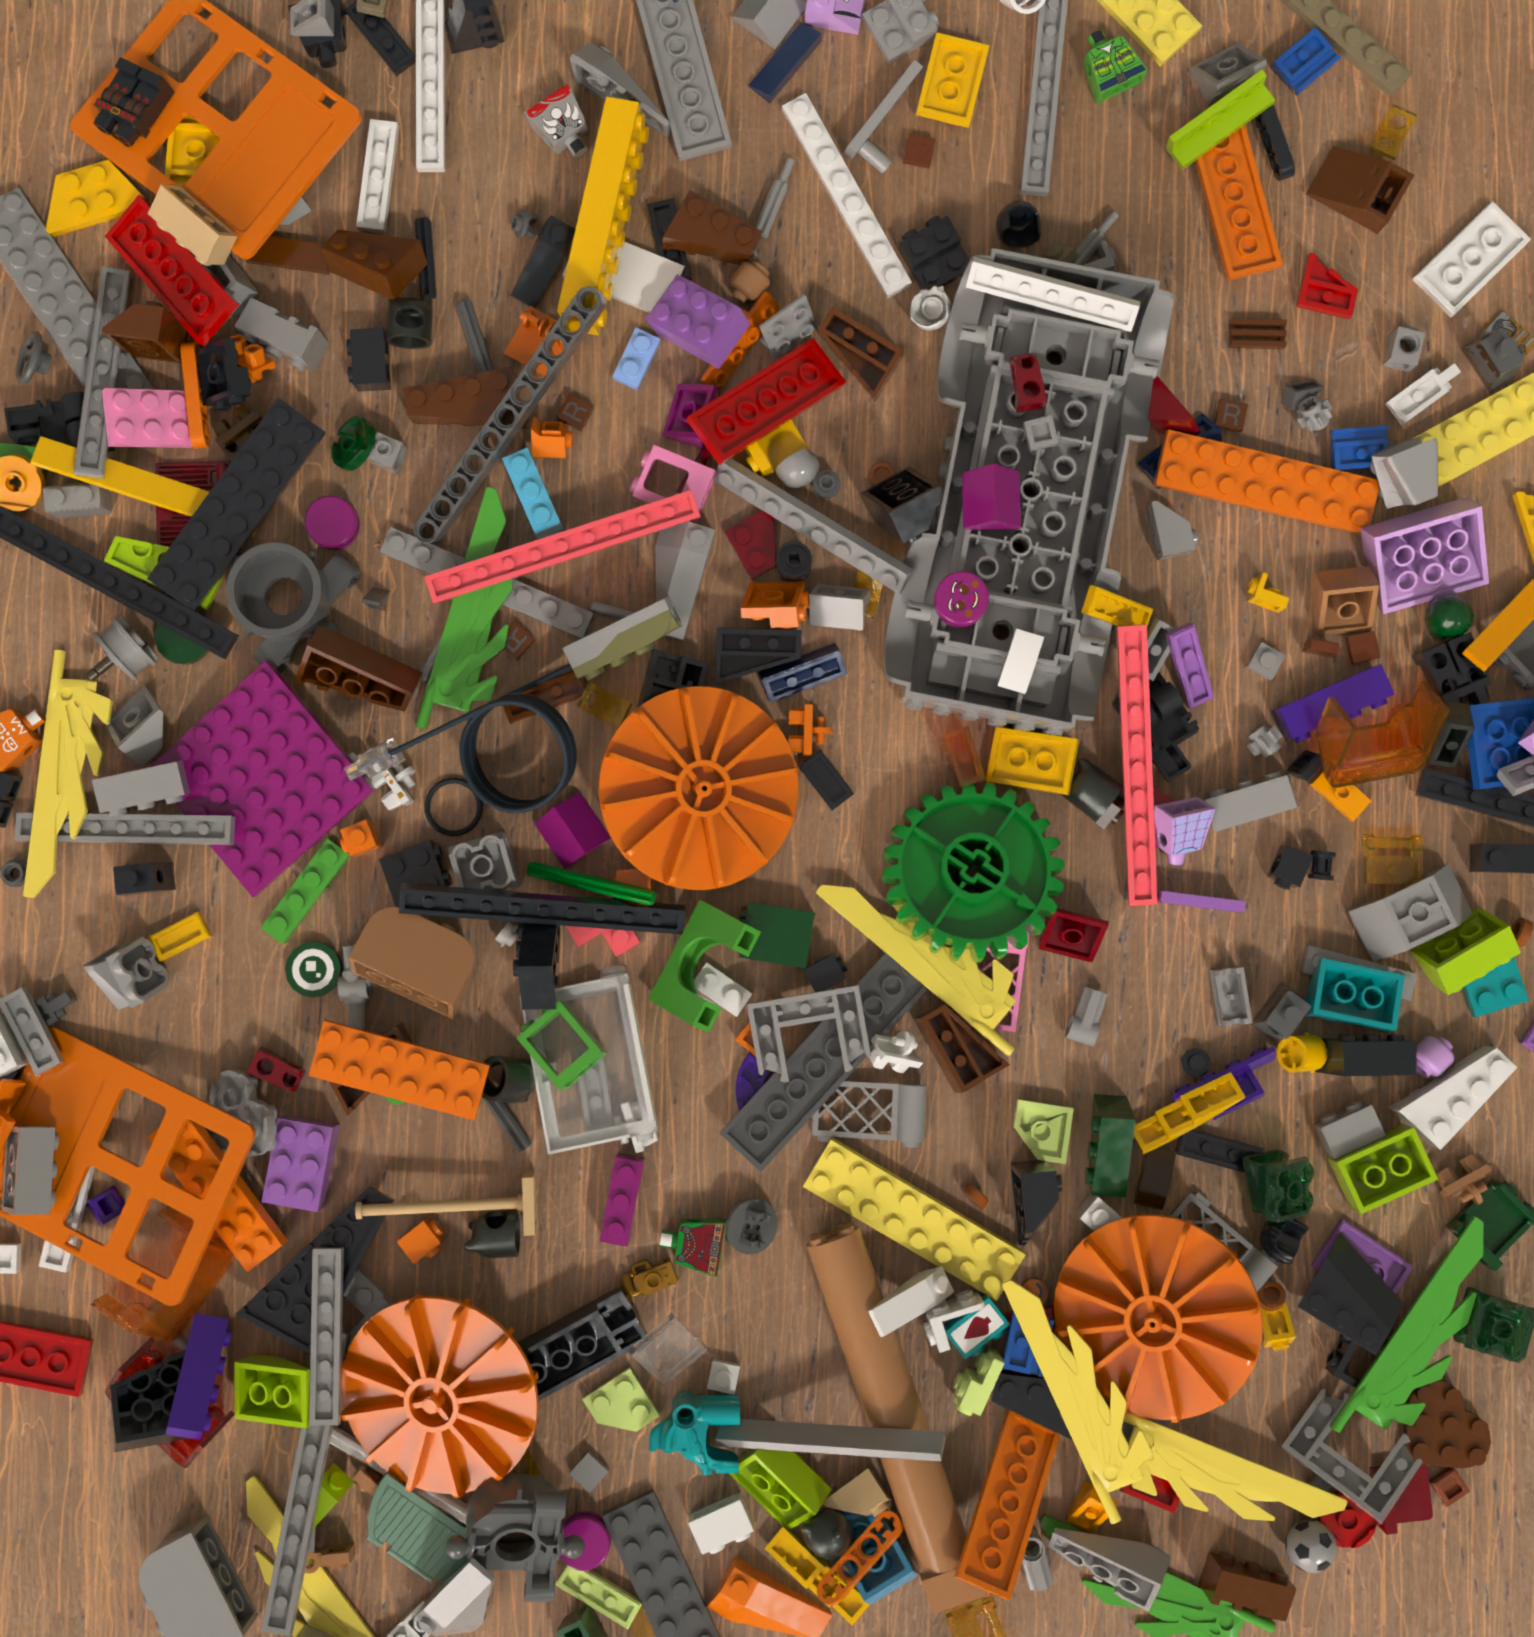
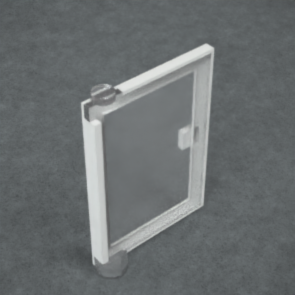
(613, 1095)

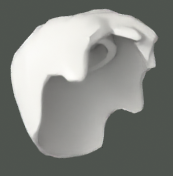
(930, 308)

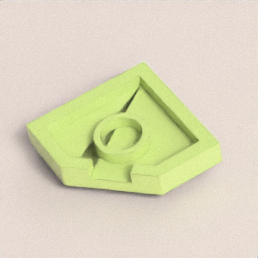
(1044, 1129)
(622, 1402)

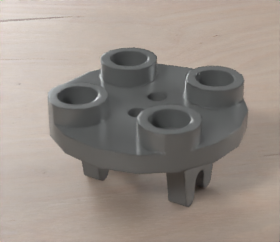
(751, 1212)

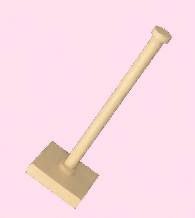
(524, 1202)

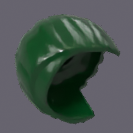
(1448, 617)

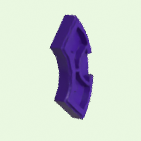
(749, 1080)

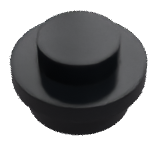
(1195, 1062)

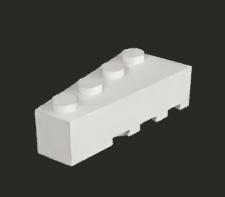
(1455, 1096)

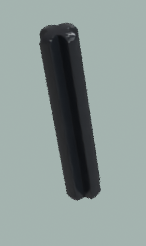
(427, 275)

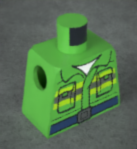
(1111, 66)

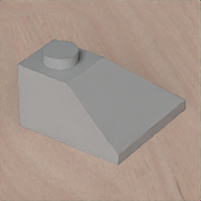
(138, 727)

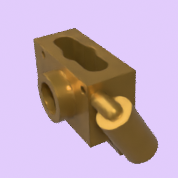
(649, 1279)

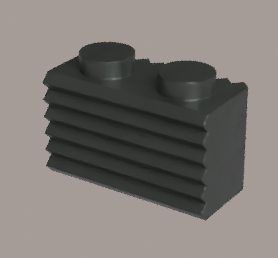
(1453, 735)

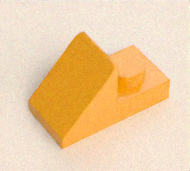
(1087, 1509)

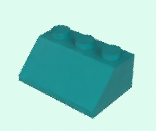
(1355, 995)

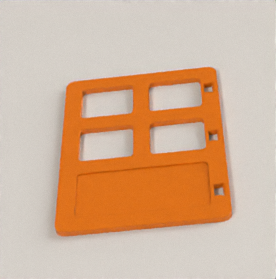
(261, 157)
(80, 1103)

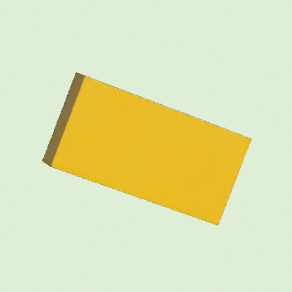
(180, 936)

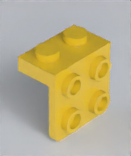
(774, 448)

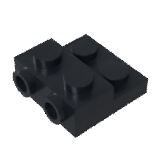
(934, 253)
(220, 377)
(415, 866)

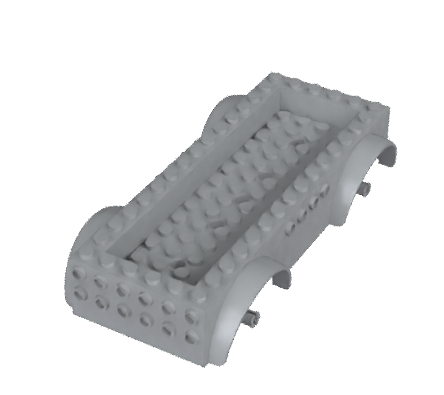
(1097, 407)

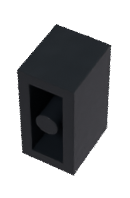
(369, 359)

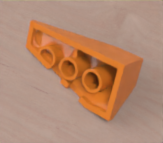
(762, 1602)

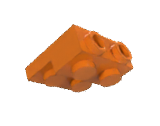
(780, 601)

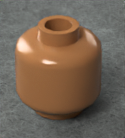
(749, 281)

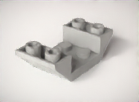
(1411, 914)

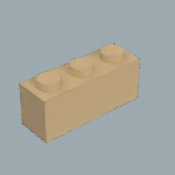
(192, 225)

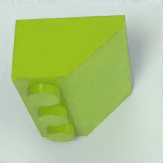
(1466, 951)
(782, 1484)

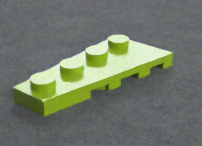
(141, 558)

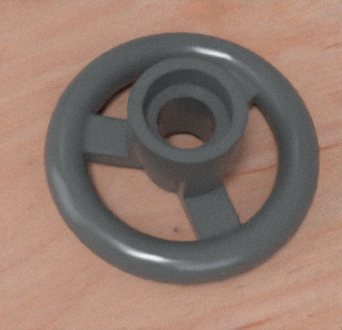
(32, 359)

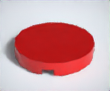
(1351, 1526)

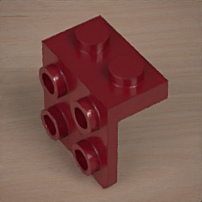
(1412, 1504)

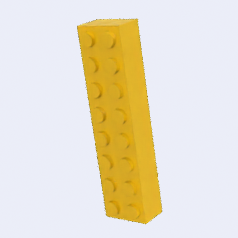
(605, 206)

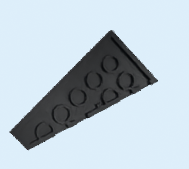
(286, 1300)

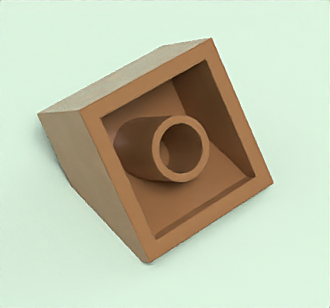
(1344, 600)

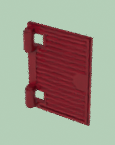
(191, 473)

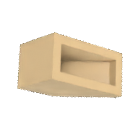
(861, 1496)

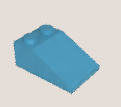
(891, 1569)

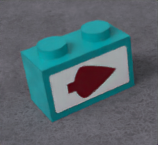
(975, 1329)

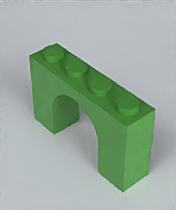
(676, 986)

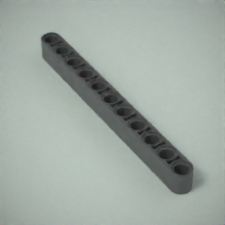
(521, 410)

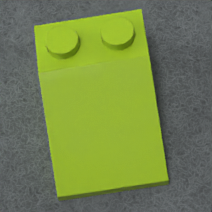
(272, 1391)

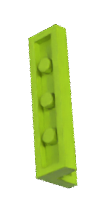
(1220, 120)

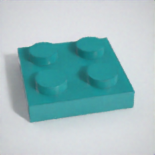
(1496, 990)

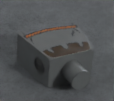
(1494, 357)
(1282, 1013)

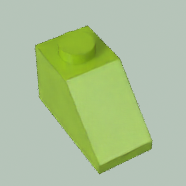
(333, 1487)

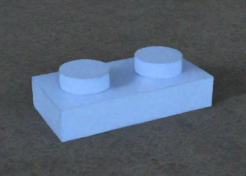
(636, 359)

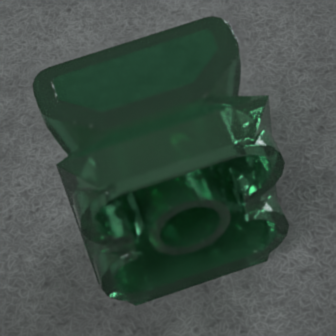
(1279, 1185)
(1497, 1327)

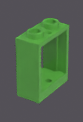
(580, 1065)

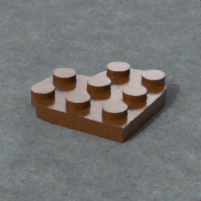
(1446, 1431)

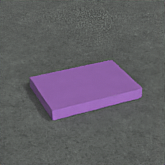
(1383, 1261)

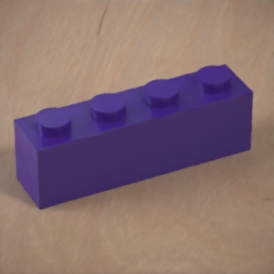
(1353, 694)
(197, 1377)

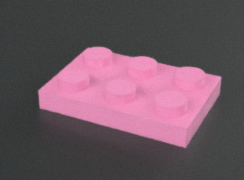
(146, 418)

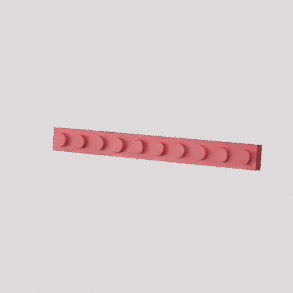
(562, 547)
(1137, 764)

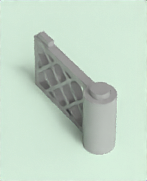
(906, 1120)
(1256, 1263)

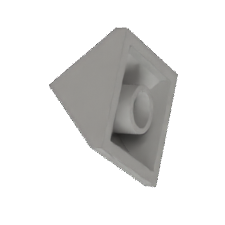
(769, 18)
(1226, 71)

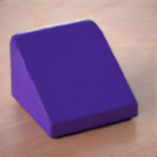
(106, 1205)

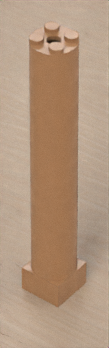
(892, 1402)

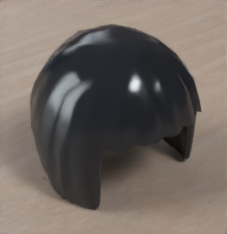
(1018, 224)
(1282, 1239)

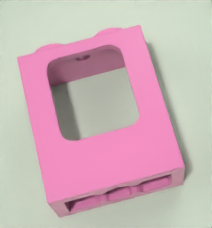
(699, 479)

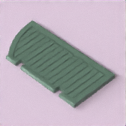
(413, 1529)

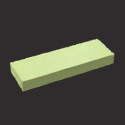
(600, 1595)

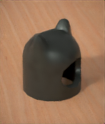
(410, 322)
(1092, 790)
(515, 1080)
(495, 1235)
(828, 1534)

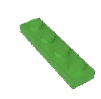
(305, 891)

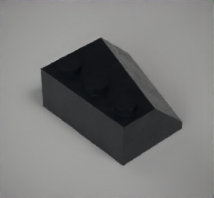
(1035, 1195)
(1352, 1297)
(144, 1404)

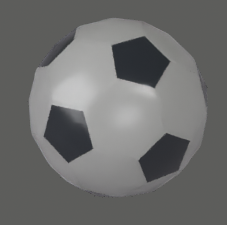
(1311, 1546)

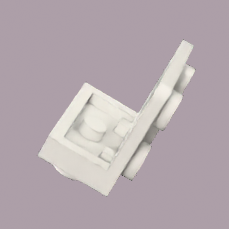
(964, 1303)

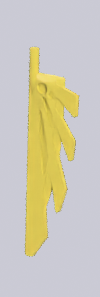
(60, 782)
(957, 983)
(1085, 1412)
(1233, 1479)
(320, 1597)

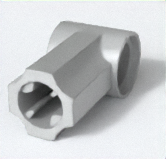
(1085, 1024)
(1036, 1565)

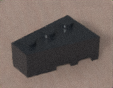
(473, 25)
(754, 649)
(536, 964)
(1369, 1056)
(1030, 1398)

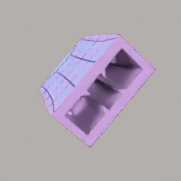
(1182, 827)

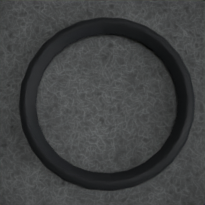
(428, 814)

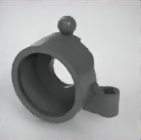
(248, 590)
(524, 1506)

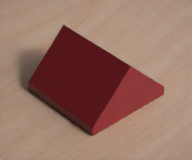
(1168, 412)
(1073, 935)

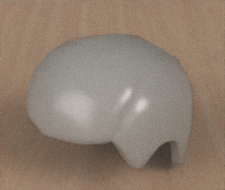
(798, 469)

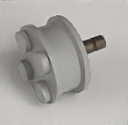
(122, 649)

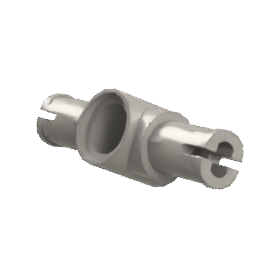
(353, 992)

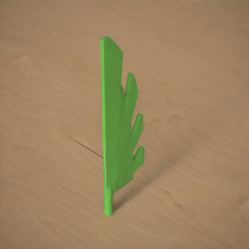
(468, 625)
(1408, 1351)
(1178, 1604)

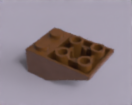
(1360, 187)

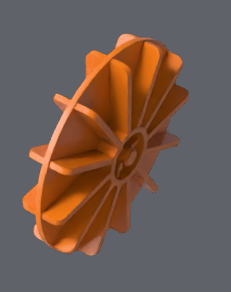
(698, 788)
(1162, 1313)
(439, 1394)

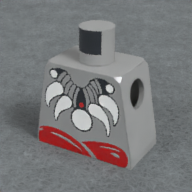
(559, 122)

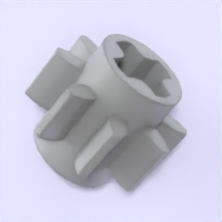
(1314, 413)
(1264, 740)

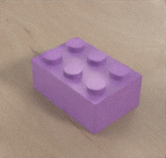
(698, 321)
(301, 1163)

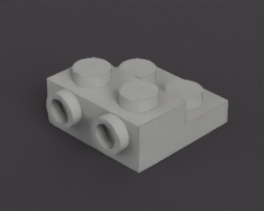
(900, 27)

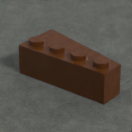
(460, 400)
(356, 670)

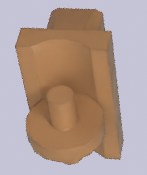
(1474, 1172)

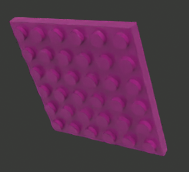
(272, 770)

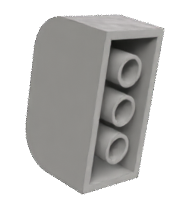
(195, 1586)

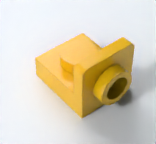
(1267, 598)
(1277, 1328)

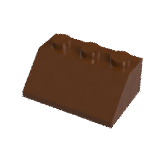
(147, 332)

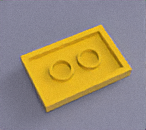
(952, 80)
(1032, 760)

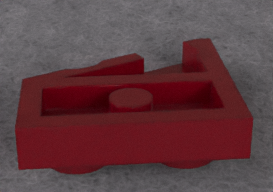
(754, 543)

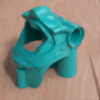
(688, 1430)

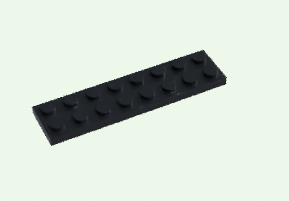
(236, 505)

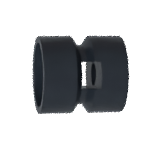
(794, 561)

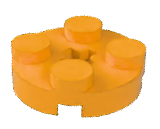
(31, 478)

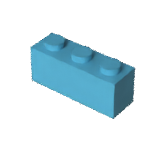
(533, 493)

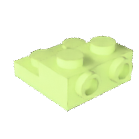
(975, 1387)

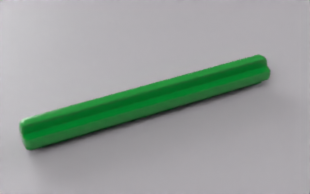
(591, 883)

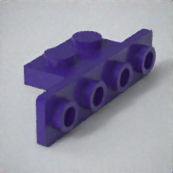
(1243, 1075)

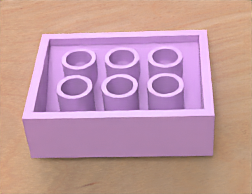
(1427, 554)

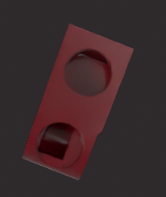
(1027, 382)
(276, 1070)

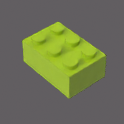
(1383, 1169)

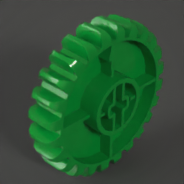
(1008, 896)

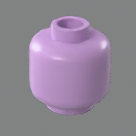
(1433, 1056)

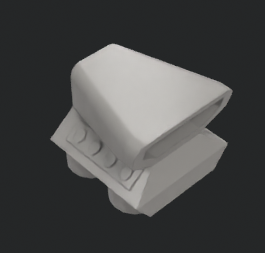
(1407, 472)
(485, 863)
(128, 973)

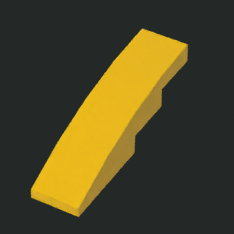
(1188, 1112)
(810, 1569)

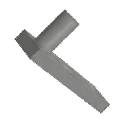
(860, 143)

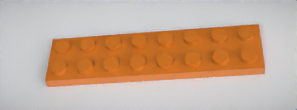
(1266, 482)

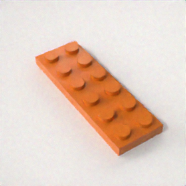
(1238, 208)
(399, 1069)
(244, 1221)
(1007, 1506)

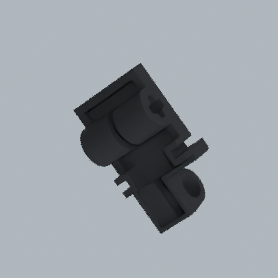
(55, 421)
(1168, 727)

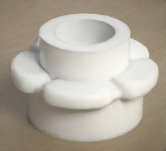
(507, 935)

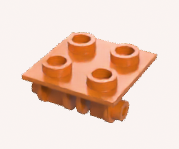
(529, 337)

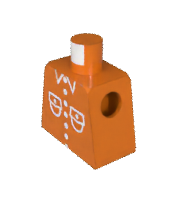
(18, 737)

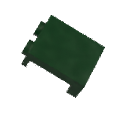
(783, 934)
(1503, 1219)

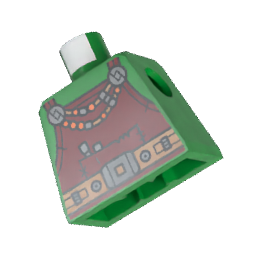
(697, 1244)

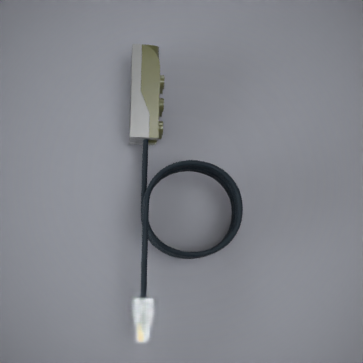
(585, 658)

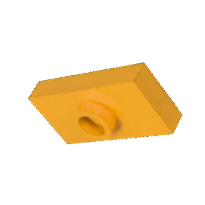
(1346, 799)

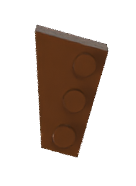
(710, 231)
(375, 260)
(861, 351)
(1247, 1586)

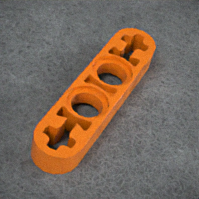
(196, 412)
(863, 1561)

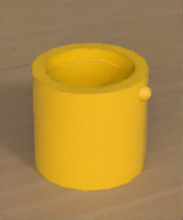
(1302, 1053)

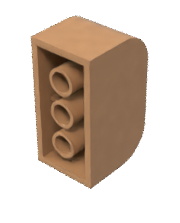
(415, 959)

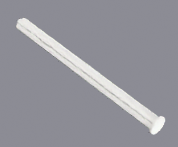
(351, 1446)

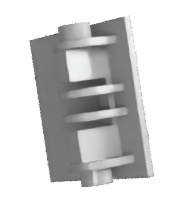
(788, 327)

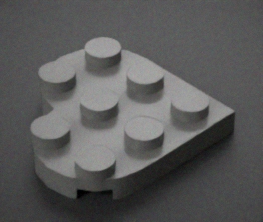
(237, 1096)

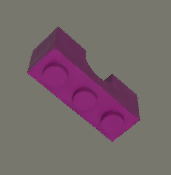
(622, 1199)

